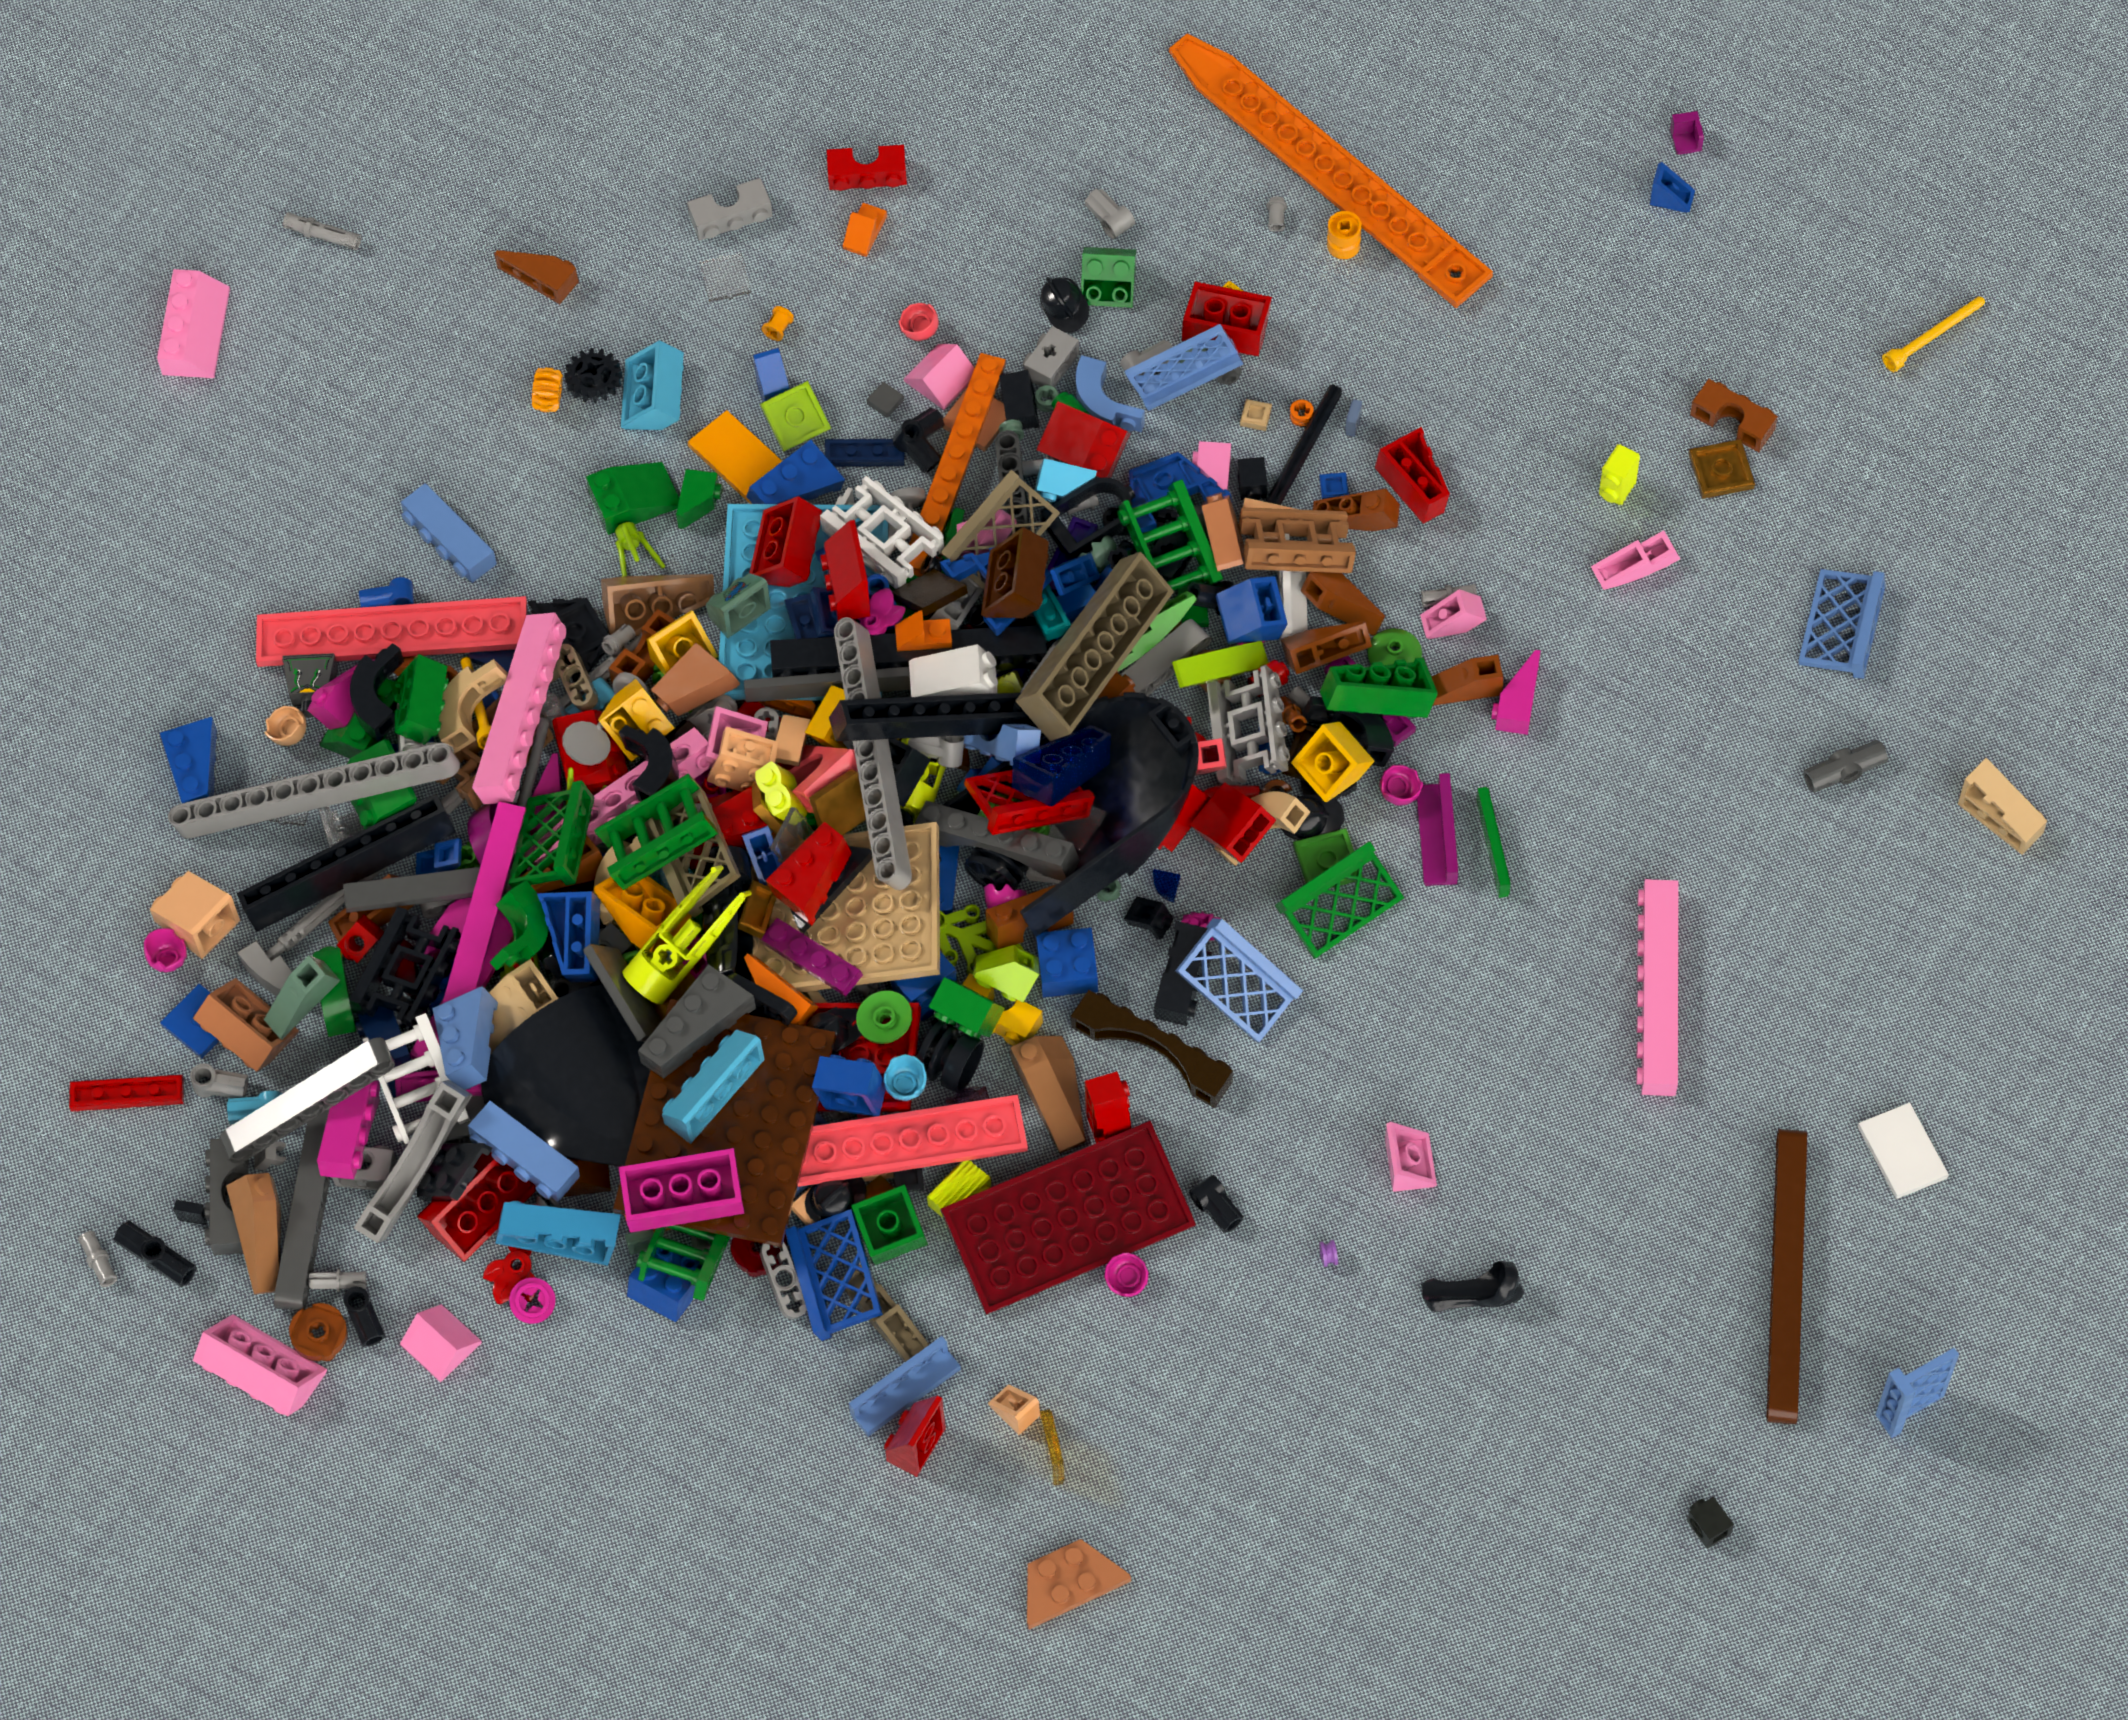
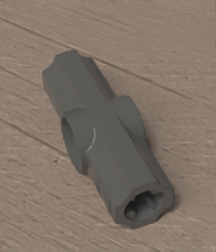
(1845, 766)

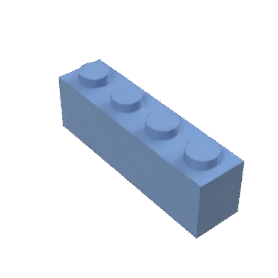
(448, 533)
(523, 1152)

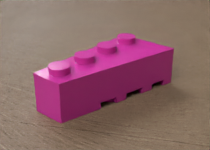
(348, 1133)

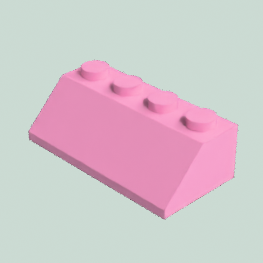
(192, 325)
(258, 1364)

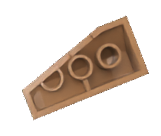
(636, 598)
(1052, 1085)
(259, 1227)

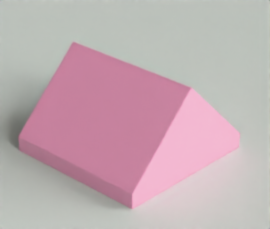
(942, 374)
(724, 717)
(1409, 1158)
(439, 1341)

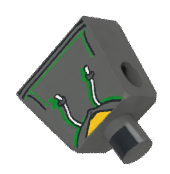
(306, 675)

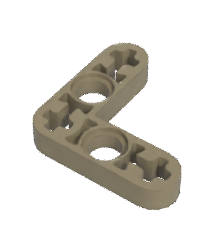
(584, 683)

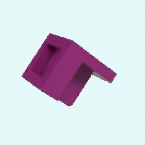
(1687, 132)

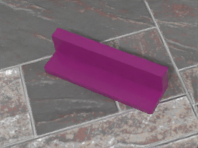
(1437, 833)

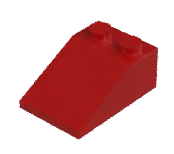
(1083, 440)
(917, 1435)

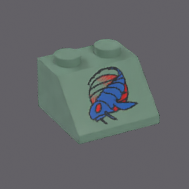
(739, 604)

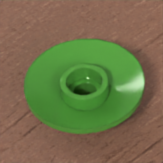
(1384, 640)
(879, 1007)

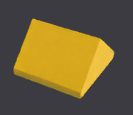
(676, 639)

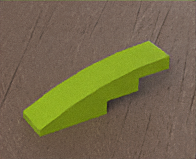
(1220, 664)

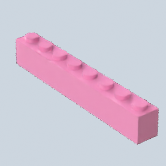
(519, 708)
(1659, 988)

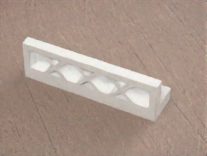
(1293, 600)

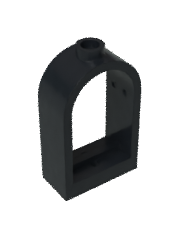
(1062, 536)

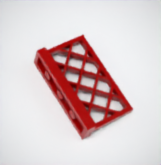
(1026, 814)

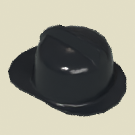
(1064, 304)
(1322, 819)
(838, 1021)
(834, 1197)

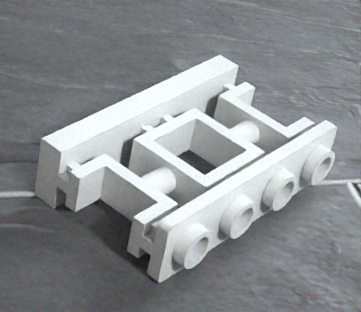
(896, 514)

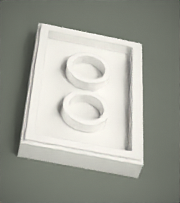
(1903, 1150)

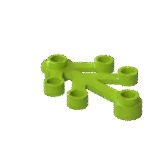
(965, 936)

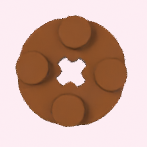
(312, 1318)

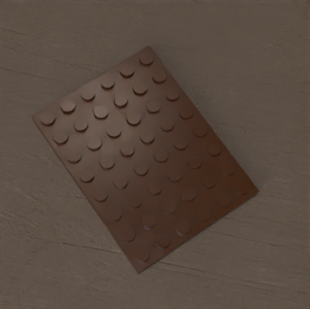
(763, 1122)

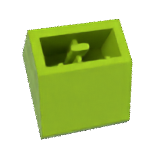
(1007, 970)

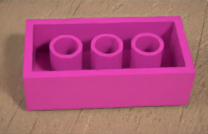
(681, 1190)

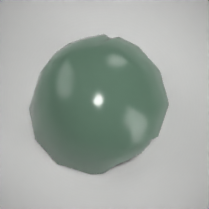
(1101, 552)

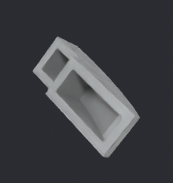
(267, 973)

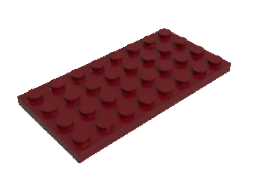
(1067, 1217)

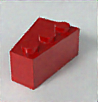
(1413, 475)
(735, 819)
(810, 871)

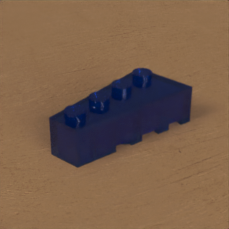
(1061, 765)

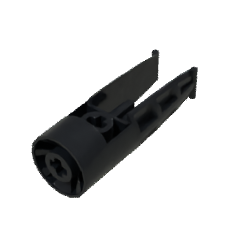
(732, 944)

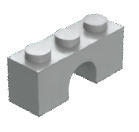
(712, 219)

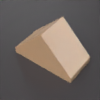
(1016, 1408)

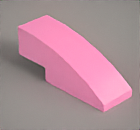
(1635, 561)

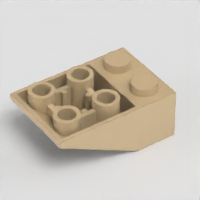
(518, 998)

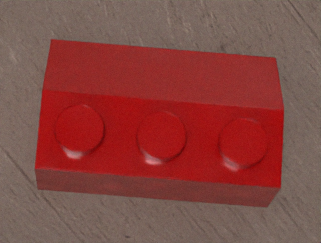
(1239, 312)
(786, 542)
(846, 574)
(596, 775)

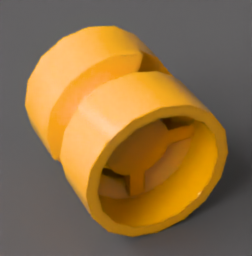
(1344, 235)

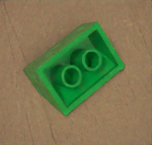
(353, 739)
(381, 806)

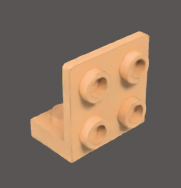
(740, 758)

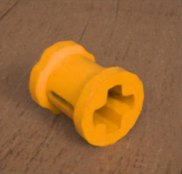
(777, 323)

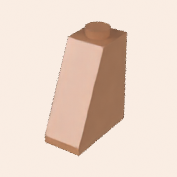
(1223, 531)
(693, 682)

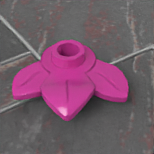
(882, 612)

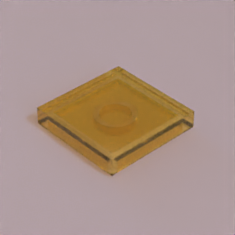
(1052, 1447)

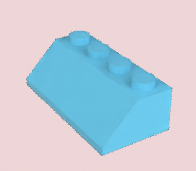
(713, 1085)

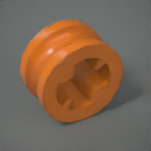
(1301, 404)

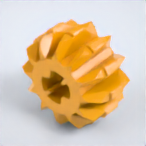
(547, 389)

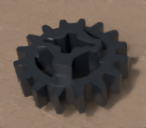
(593, 375)

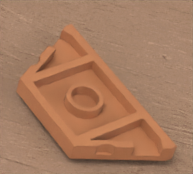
(1069, 1580)

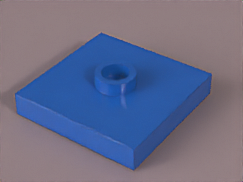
(185, 1028)

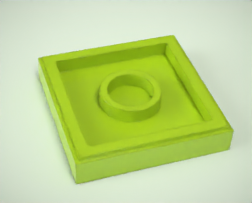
(795, 416)

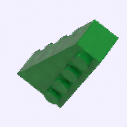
(1381, 689)

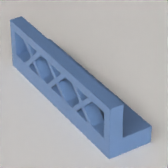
(903, 1386)

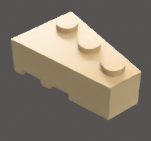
(2001, 807)

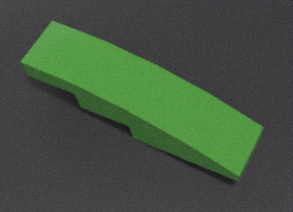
(1163, 623)

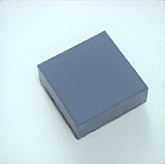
(1353, 418)

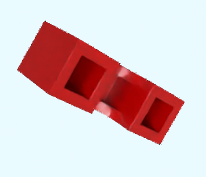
(847, 173)

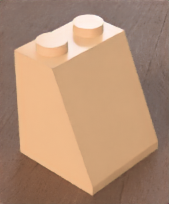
(196, 913)

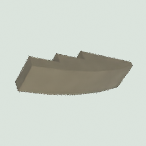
(893, 1324)

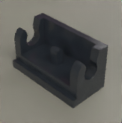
(1019, 398)

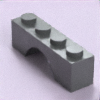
(222, 1229)

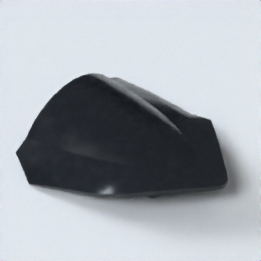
(572, 1077)

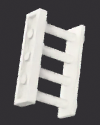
(431, 1058)

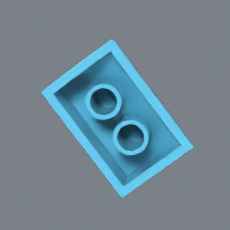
(652, 388)
(1060, 479)

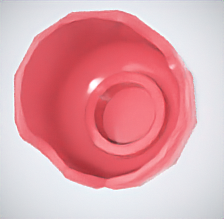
(919, 321)

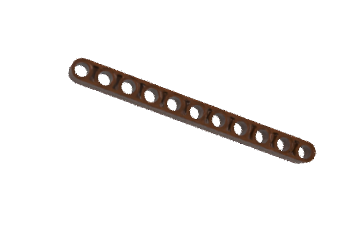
(1786, 1277)

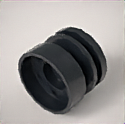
(994, 868)
(953, 1058)

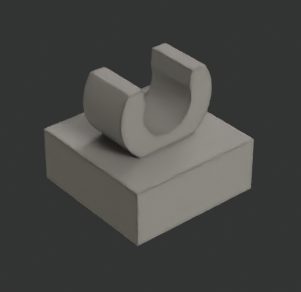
(268, 1156)

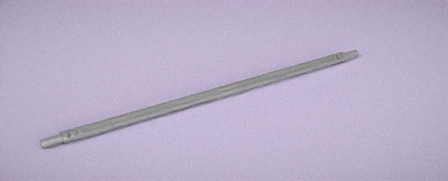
(450, 803)

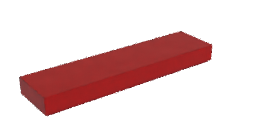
(126, 1093)

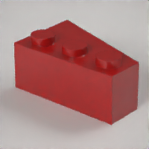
(1107, 1106)

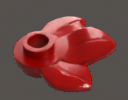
(506, 1277)

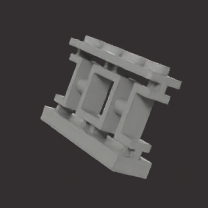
(1227, 726)

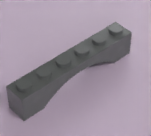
(1038, 851)

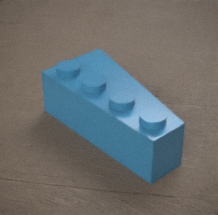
(559, 1231)

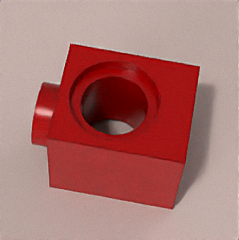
(367, 931)

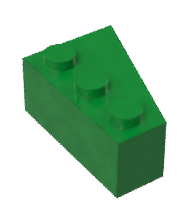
(420, 699)

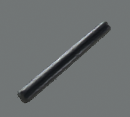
(1304, 445)

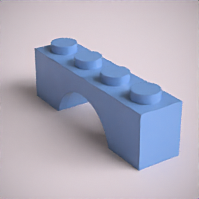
(1009, 743)

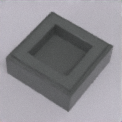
(885, 399)

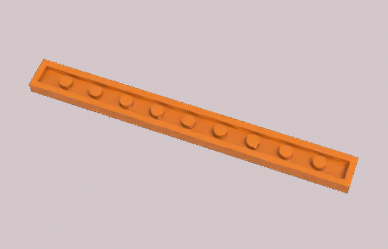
(960, 447)

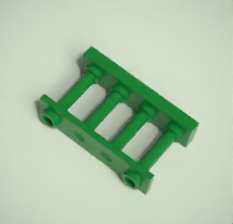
(1186, 522)
(663, 849)
(708, 1258)

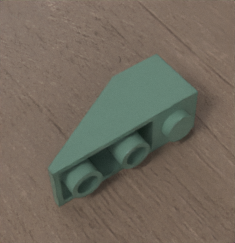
(300, 994)

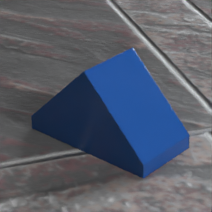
(1670, 190)
(762, 857)

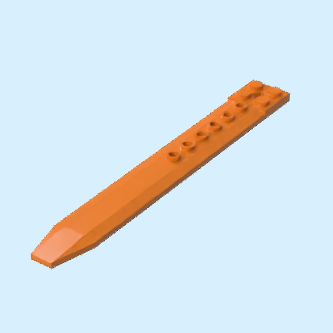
(1331, 170)

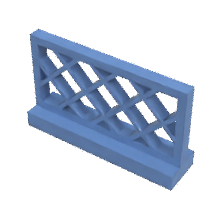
(1182, 377)
(1865, 628)
(1253, 960)
(1915, 1391)

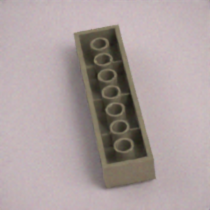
(1094, 646)

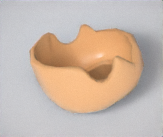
(286, 726)

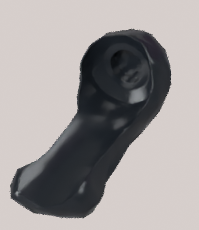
(1492, 1289)

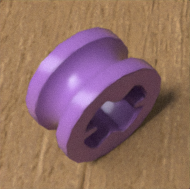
(1328, 1253)

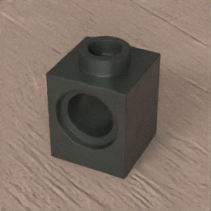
(1709, 1521)

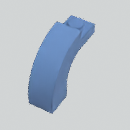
(1089, 383)

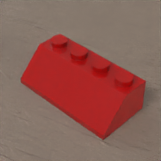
(476, 1215)

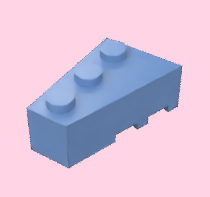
(464, 1036)

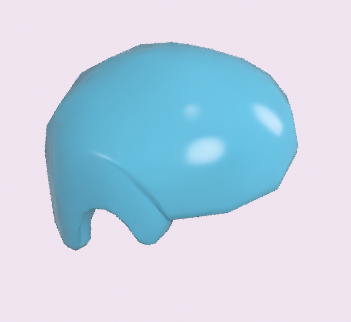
(905, 1077)

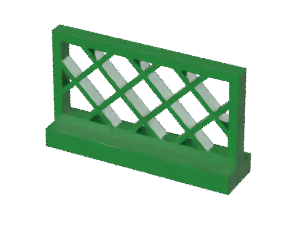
(570, 836)
(1326, 880)

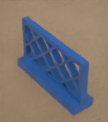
(809, 1278)

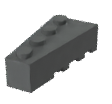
(695, 1020)

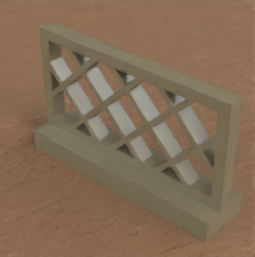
(987, 512)
(677, 870)

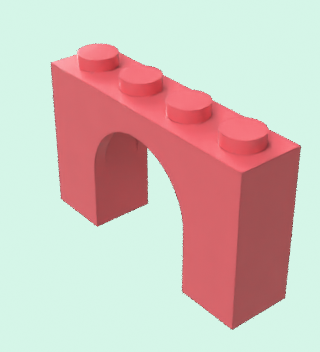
(818, 769)

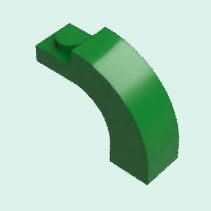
(528, 923)
(336, 1004)

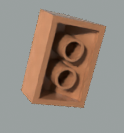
(237, 1021)

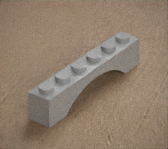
(414, 1162)

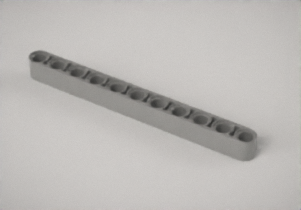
(873, 760)
(314, 790)

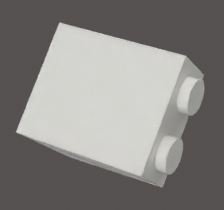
(954, 672)

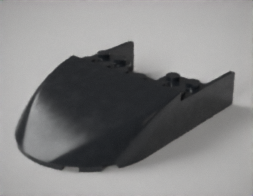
(1140, 790)

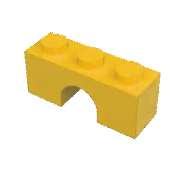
(1015, 1024)

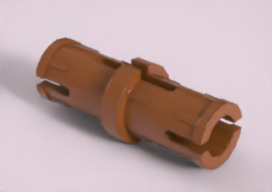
(1292, 715)

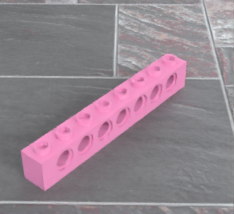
(613, 800)

